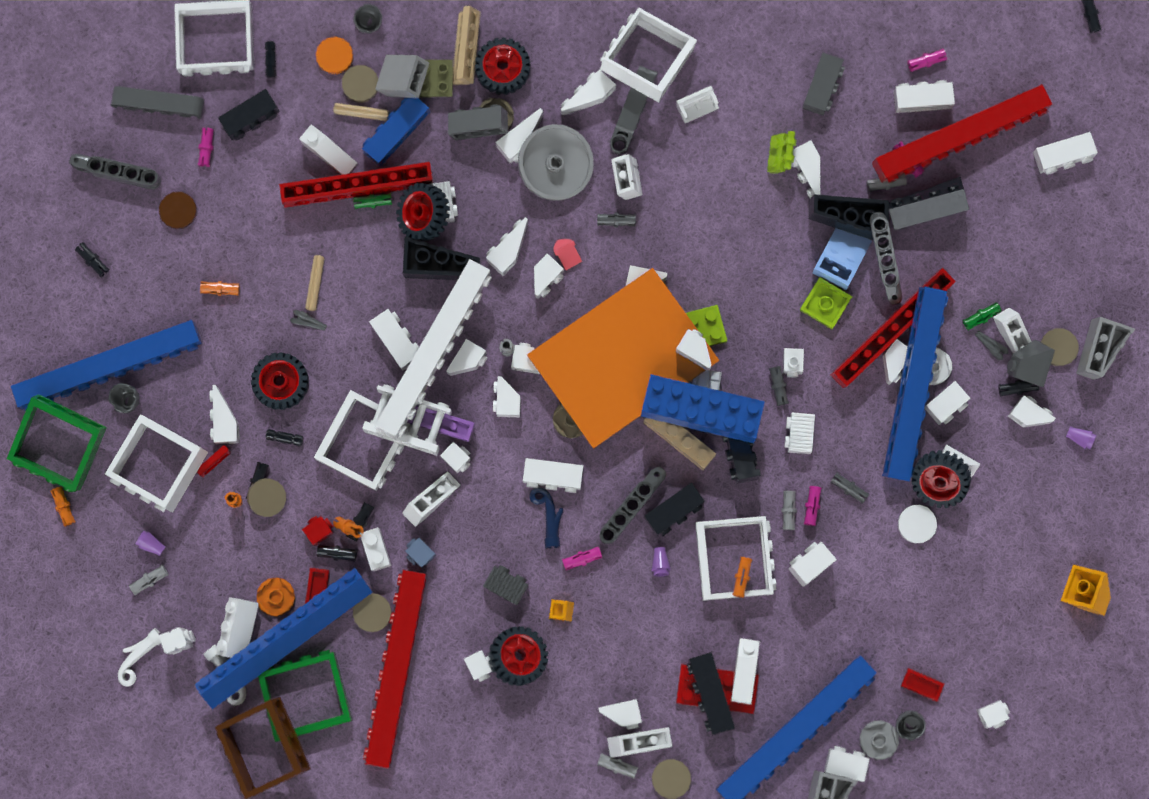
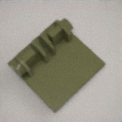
(438, 79)

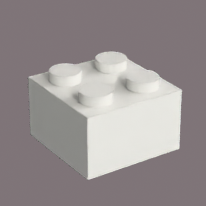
(812, 563)

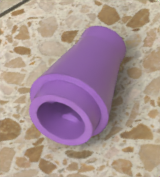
(1081, 437)
(149, 543)
(660, 563)

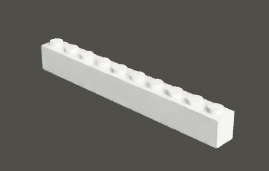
(433, 349)

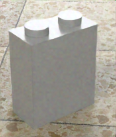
(402, 76)

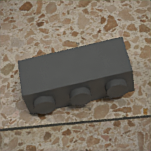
(824, 84)
(477, 122)

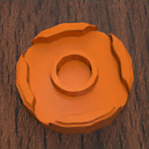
(334, 55)
(275, 596)

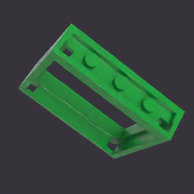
(69, 416)
(306, 661)

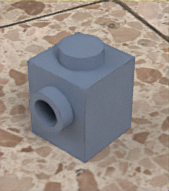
(419, 553)

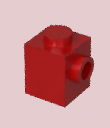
(318, 529)

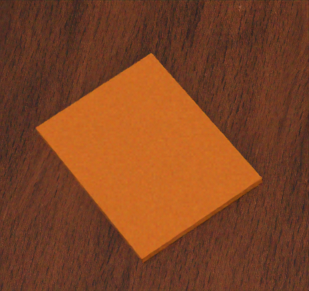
(607, 356)

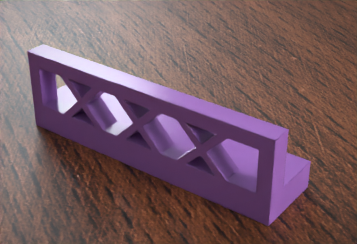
(450, 425)

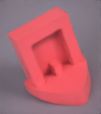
(566, 253)

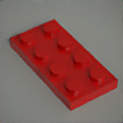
(688, 697)

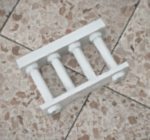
(411, 439)

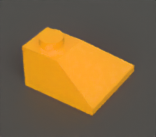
(1087, 590)

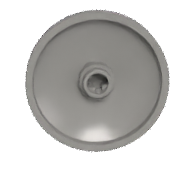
(555, 162)

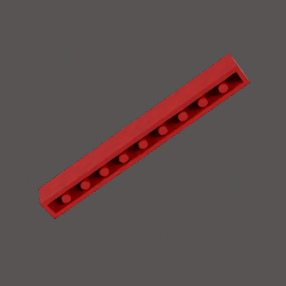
(962, 133)
(396, 669)

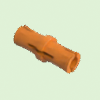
(219, 288)
(230, 496)
(62, 506)
(348, 527)
(739, 590)

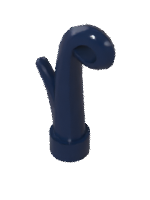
(552, 519)

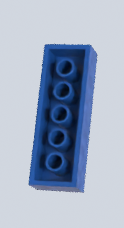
(702, 408)

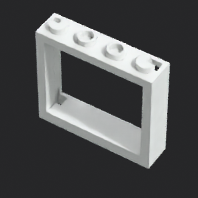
(211, 8)
(663, 31)
(333, 432)
(182, 480)
(766, 545)

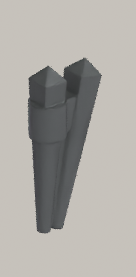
(305, 320)
(993, 346)

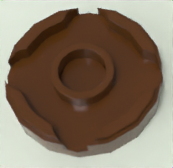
(177, 210)

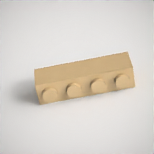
(683, 442)

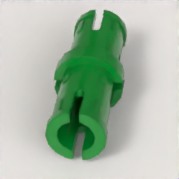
(372, 201)
(982, 316)

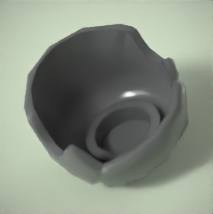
(363, 15)
(124, 391)
(915, 720)

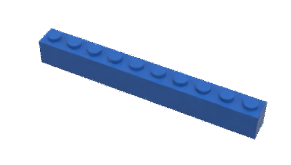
(109, 364)
(914, 383)
(283, 638)
(797, 730)

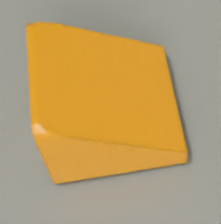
(561, 610)

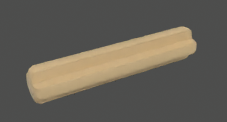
(362, 112)
(314, 284)

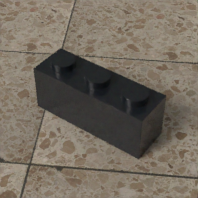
(249, 115)
(674, 510)

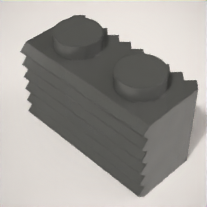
(506, 585)

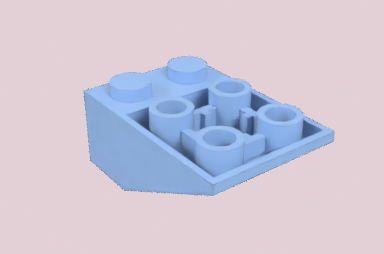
(841, 258)

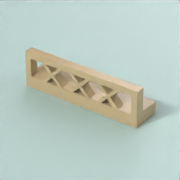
(466, 46)

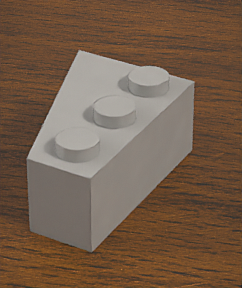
(1101, 346)
(830, 786)

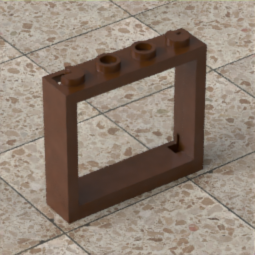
(287, 737)

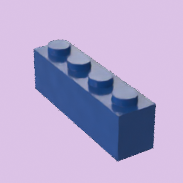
(395, 130)

